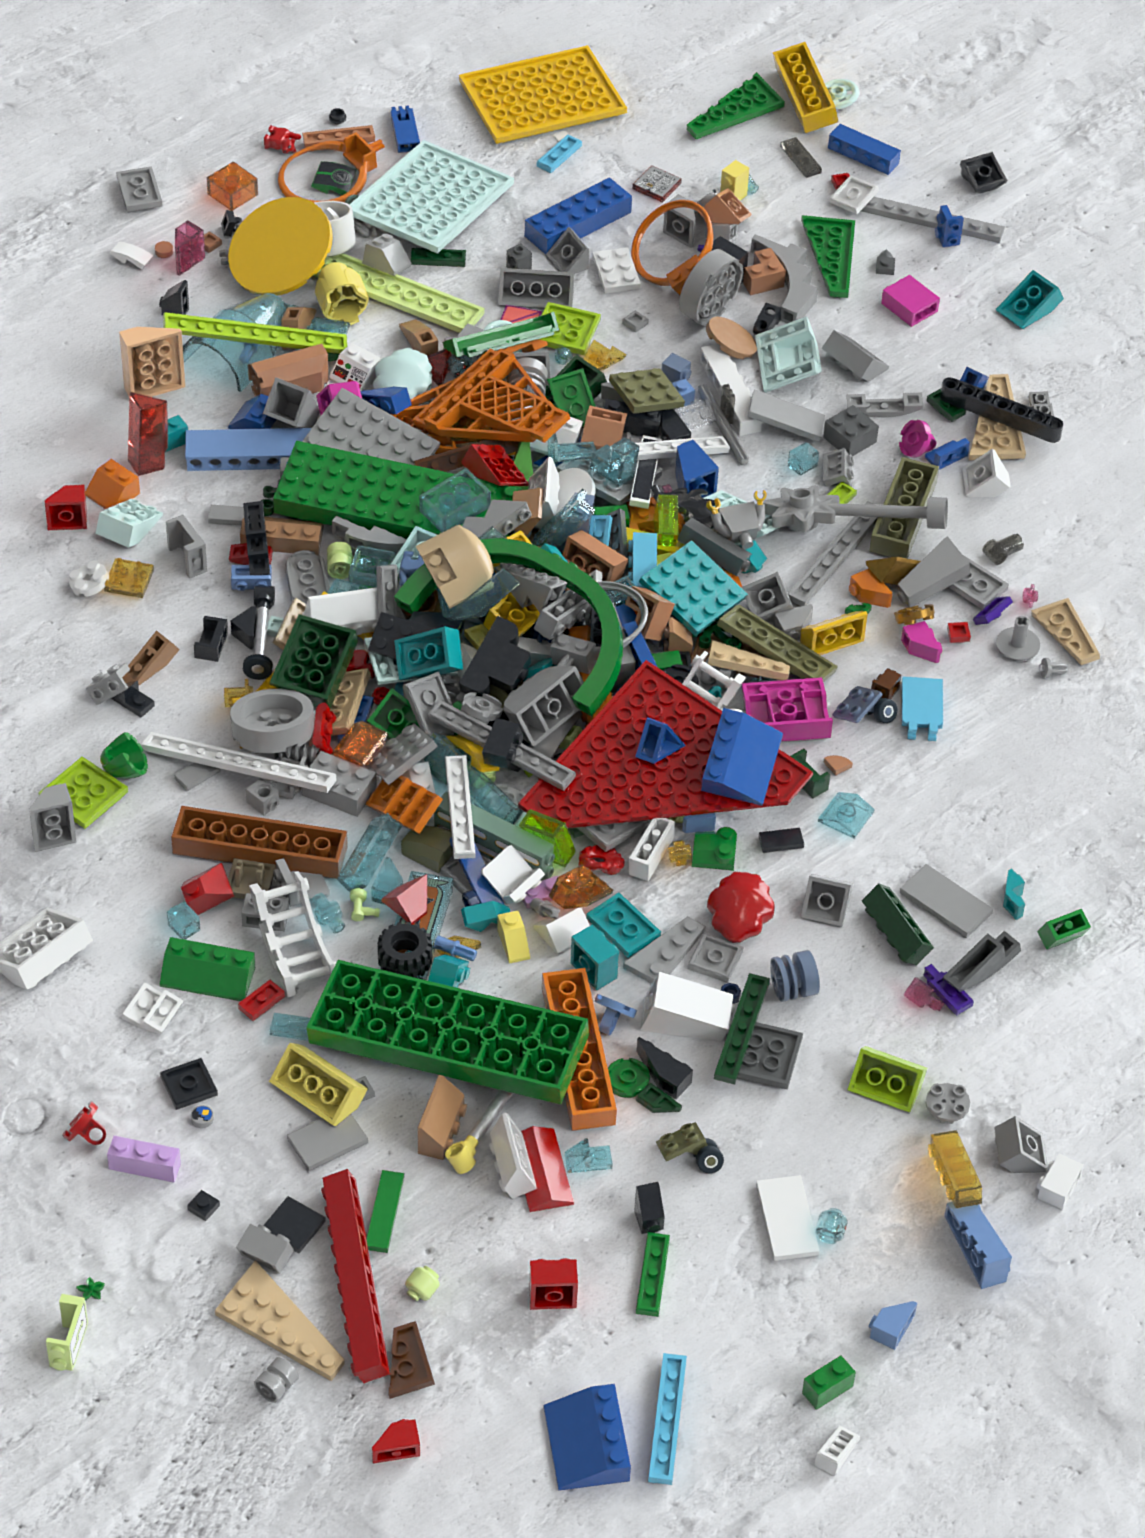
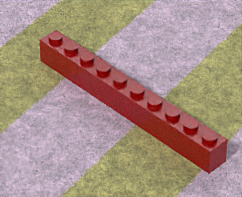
(355, 1277)

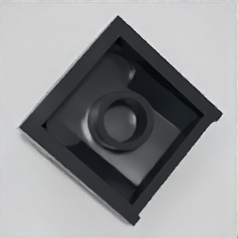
(983, 172)

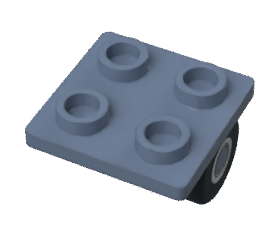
(863, 702)

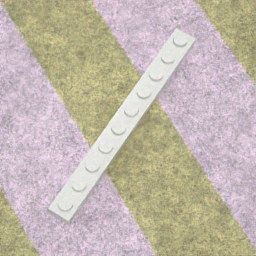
(239, 762)

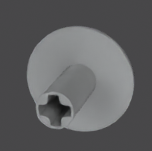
(1018, 641)

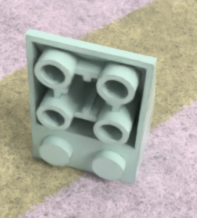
(127, 522)

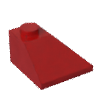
(207, 889)

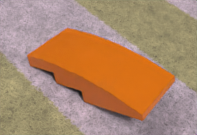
(405, 802)

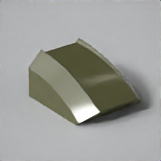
(429, 847)

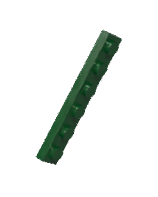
(741, 1028)

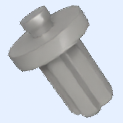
(1048, 667)

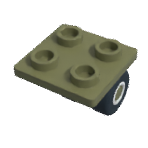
(692, 1140)

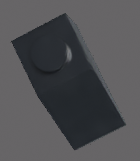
(176, 299)
(649, 1208)

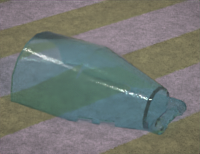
(263, 309)

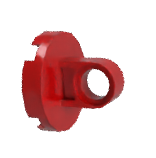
(84, 1123)

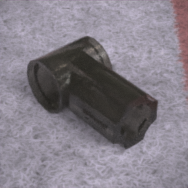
(999, 550)

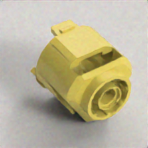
(340, 283)

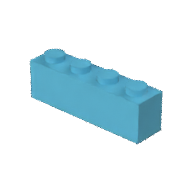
(643, 555)

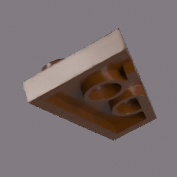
(410, 1364)

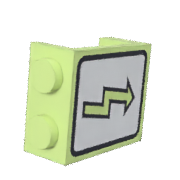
(74, 1316)

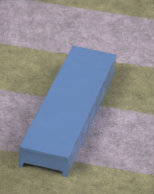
(240, 445)

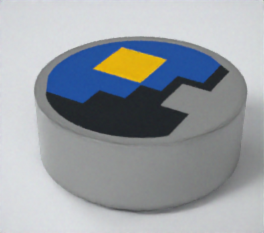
(202, 1116)

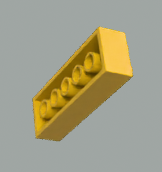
(805, 87)

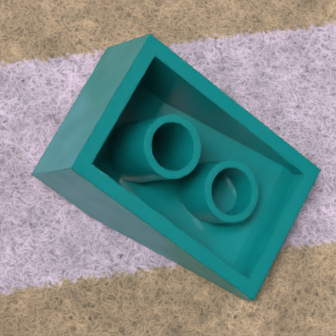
(1030, 300)
(429, 653)

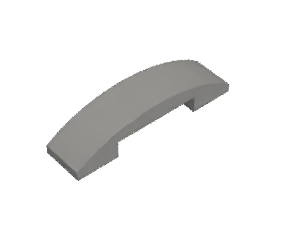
(886, 407)
(551, 743)

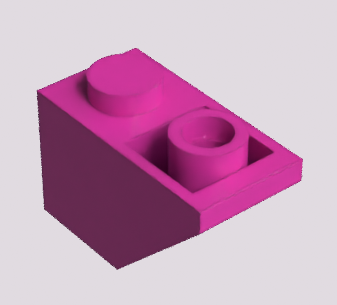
(920, 642)

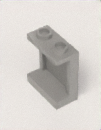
(182, 535)

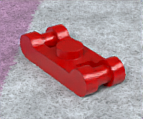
(323, 728)

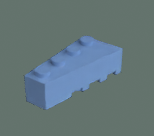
(979, 1244)

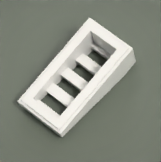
(829, 1462)

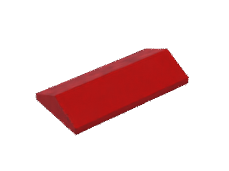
(548, 1170)

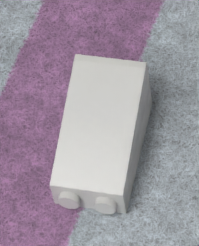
(686, 1009)

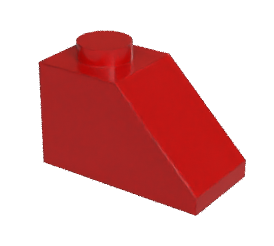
(397, 1442)

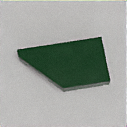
(657, 1101)

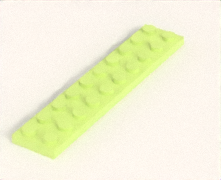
(412, 296)

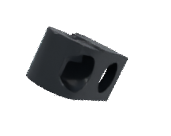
(765, 320)

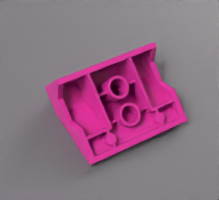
(790, 706)

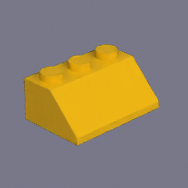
(835, 633)

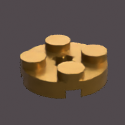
(909, 615)

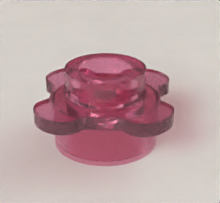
(1030, 595)

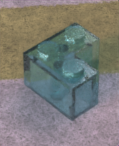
(616, 461)

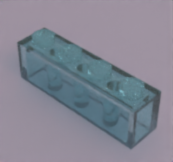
(369, 852)

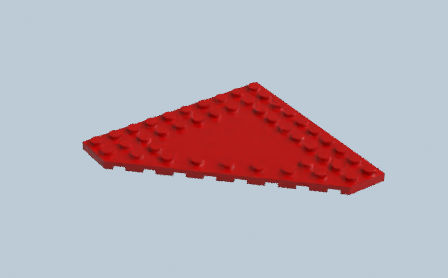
(622, 788)

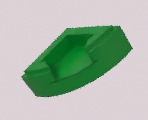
(864, 607)

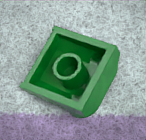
(715, 849)

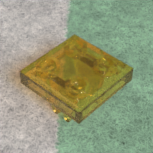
(129, 578)

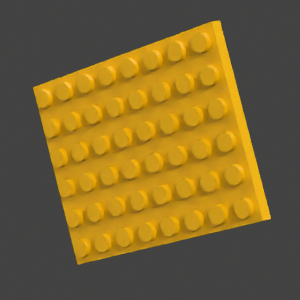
(542, 94)

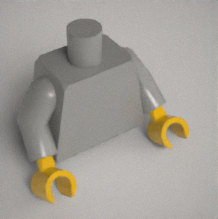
(739, 521)

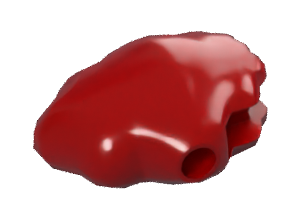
(740, 906)

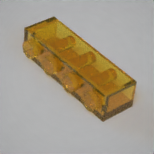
(955, 1169)

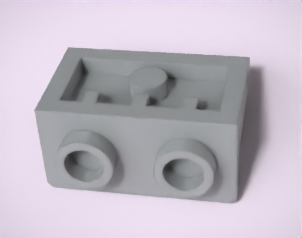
(838, 467)

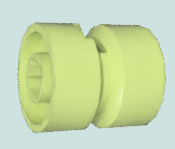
(339, 560)

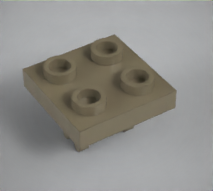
(247, 873)

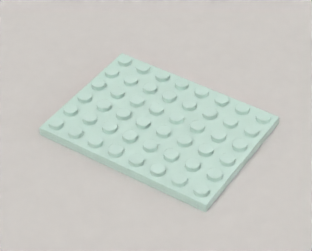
(430, 196)

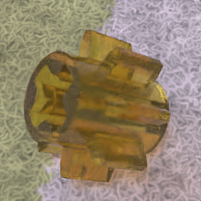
(680, 853)

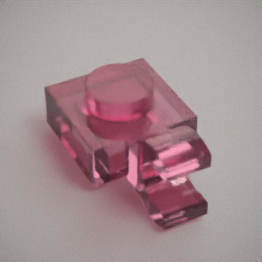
(921, 994)

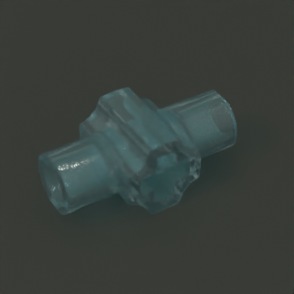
(328, 913)

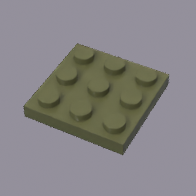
(646, 390)

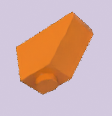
(869, 589)

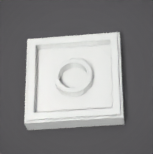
(854, 194)

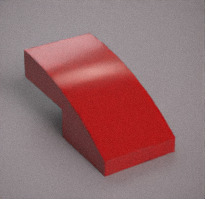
(239, 554)

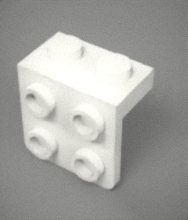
(511, 875)

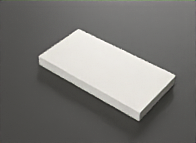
(787, 1218)

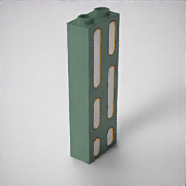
(495, 834)

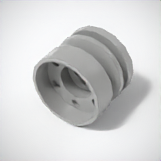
(536, 371)

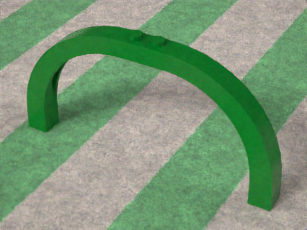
(606, 670)

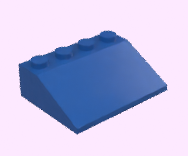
(741, 758)
(588, 1438)

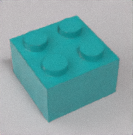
(596, 954)

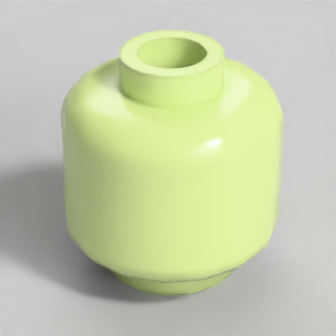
(422, 1283)

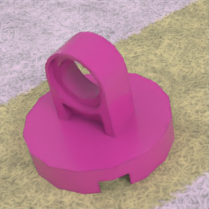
(916, 438)

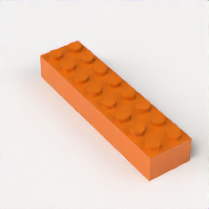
(590, 1091)

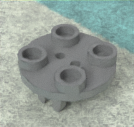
(947, 1102)

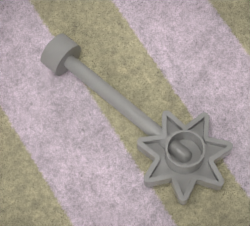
(805, 508)

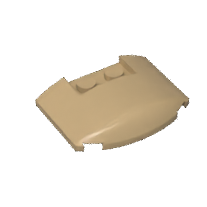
(456, 563)

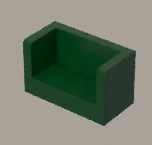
(817, 783)

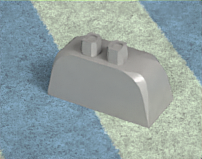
(543, 702)

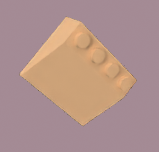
(152, 360)

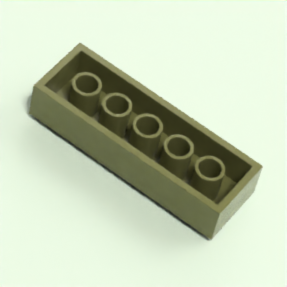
(910, 487)

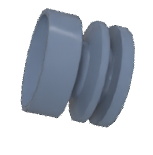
(795, 975)

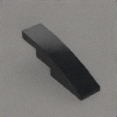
(256, 538)

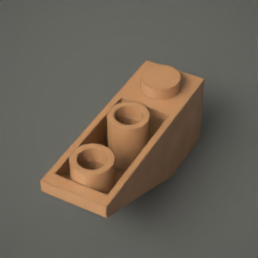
(420, 337)

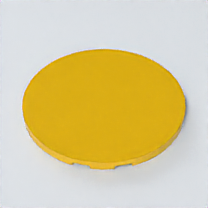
(280, 246)

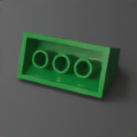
(207, 969)

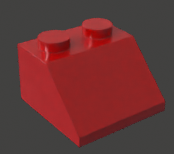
(67, 508)

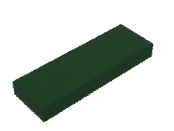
(445, 257)

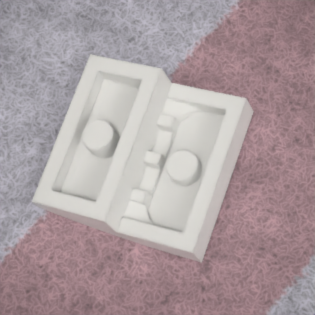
(152, 1009)

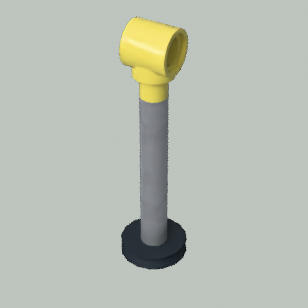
(462, 1153)

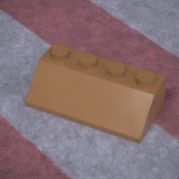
(290, 535)

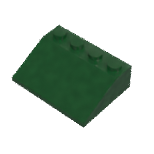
(315, 659)

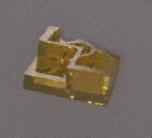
(601, 356)

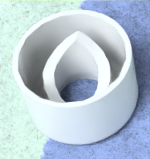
(342, 224)

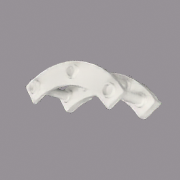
(731, 684)
(274, 944)

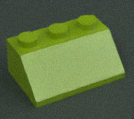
(887, 1078)

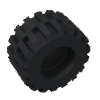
(400, 938)

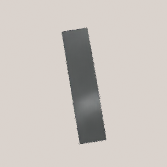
(983, 961)

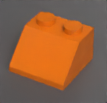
(112, 485)

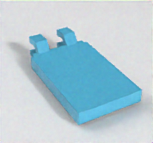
(922, 705)

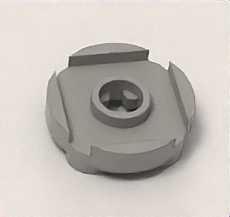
(482, 708)

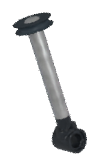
(258, 665)

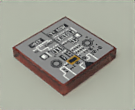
(657, 183)

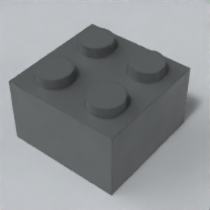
(851, 430)

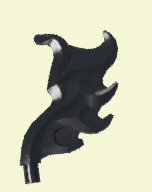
(690, 504)

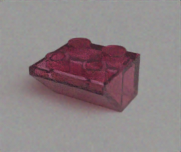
(188, 246)

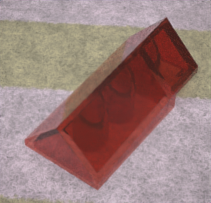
(147, 433)

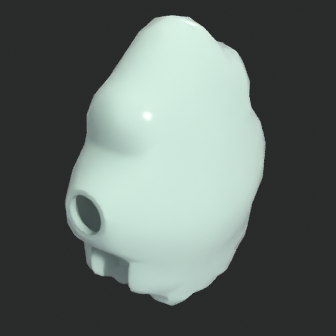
(404, 369)

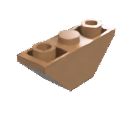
(297, 318)

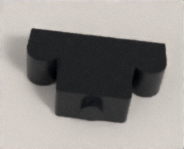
(497, 661)

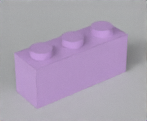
(144, 1159)

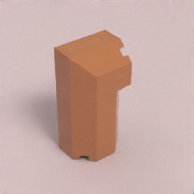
(301, 367)

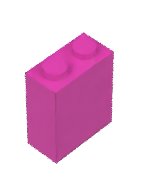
(910, 300)

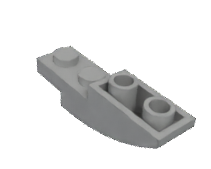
(374, 538)

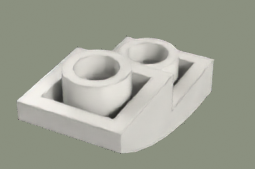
(136, 255)

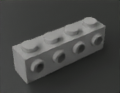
(562, 615)

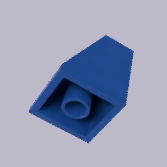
(695, 468)

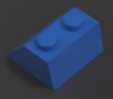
(251, 415)

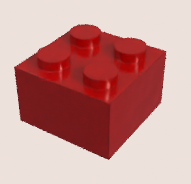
(553, 1284)

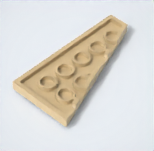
(271, 1316)

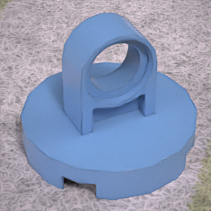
(612, 1013)

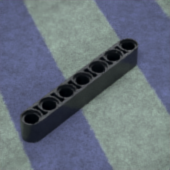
(1001, 410)

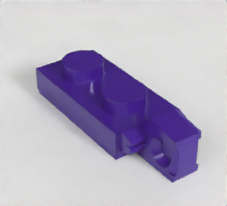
(955, 1000)

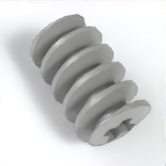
(296, 753)

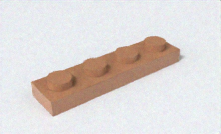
(315, 137)

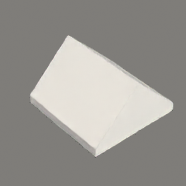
(559, 931)

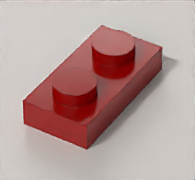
(261, 1000)

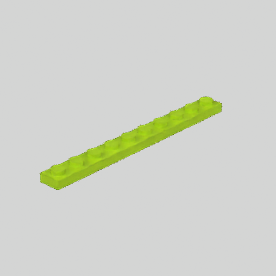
(254, 332)

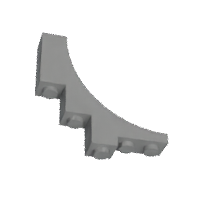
(797, 278)

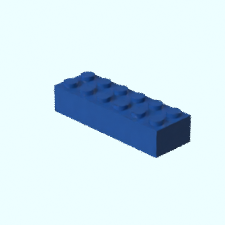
(581, 212)

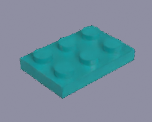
(623, 925)

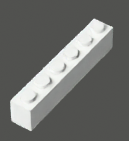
(724, 371)

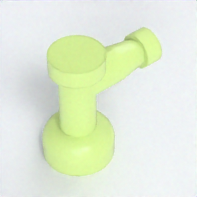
(358, 896)

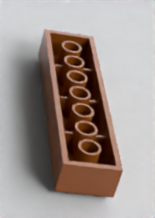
(257, 839)

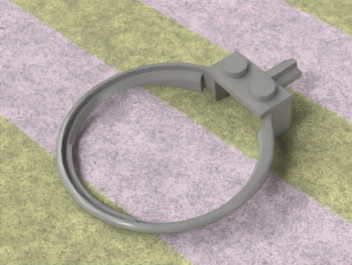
(582, 653)

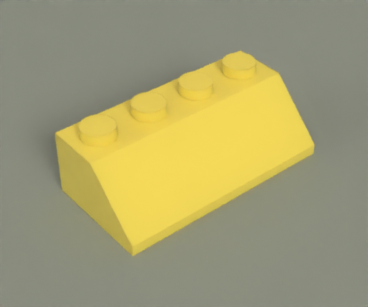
(317, 1084)

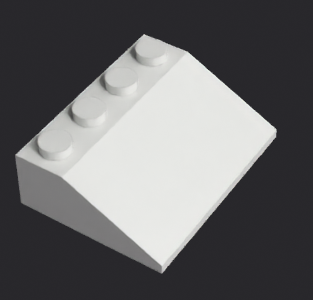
(42, 947)

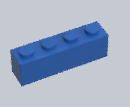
(864, 149)

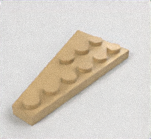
(994, 435)

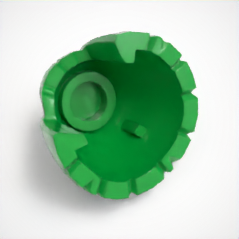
(124, 758)

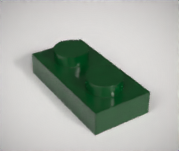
(949, 411)

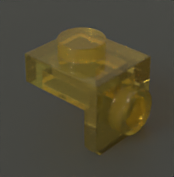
(236, 692)

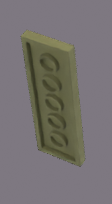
(775, 644)

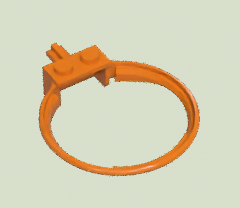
(355, 150)
(678, 276)

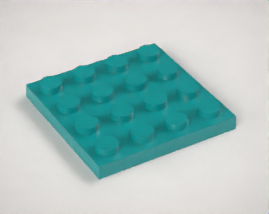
(695, 586)

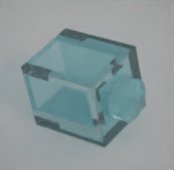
(803, 458)
(183, 920)

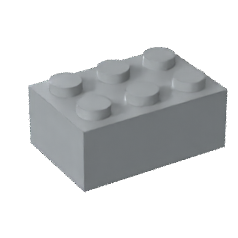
(352, 786)

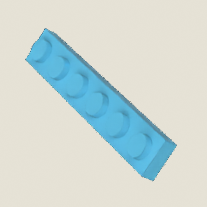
(667, 1419)

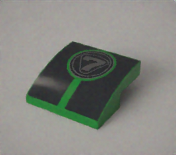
(333, 177)

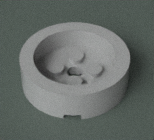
(710, 286)
(272, 720)

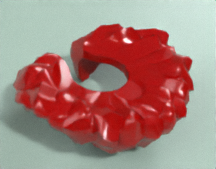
(612, 864)

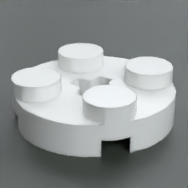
(79, 579)

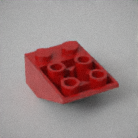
(493, 465)

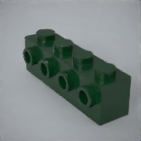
(897, 924)

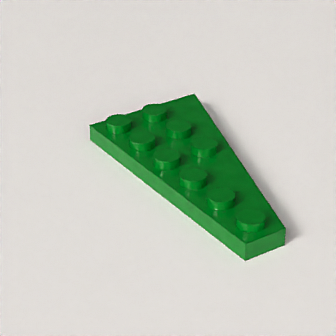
(739, 105)
(833, 249)

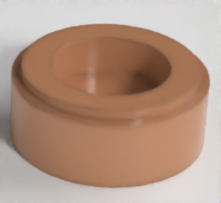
(164, 249)

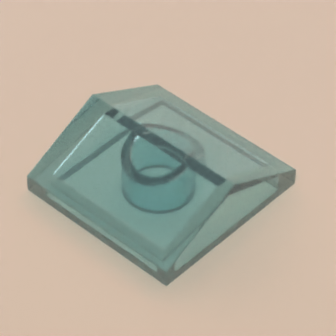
(847, 814)

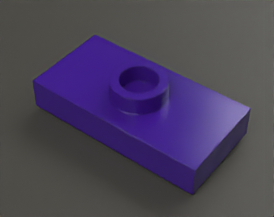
(992, 610)

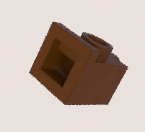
(887, 683)

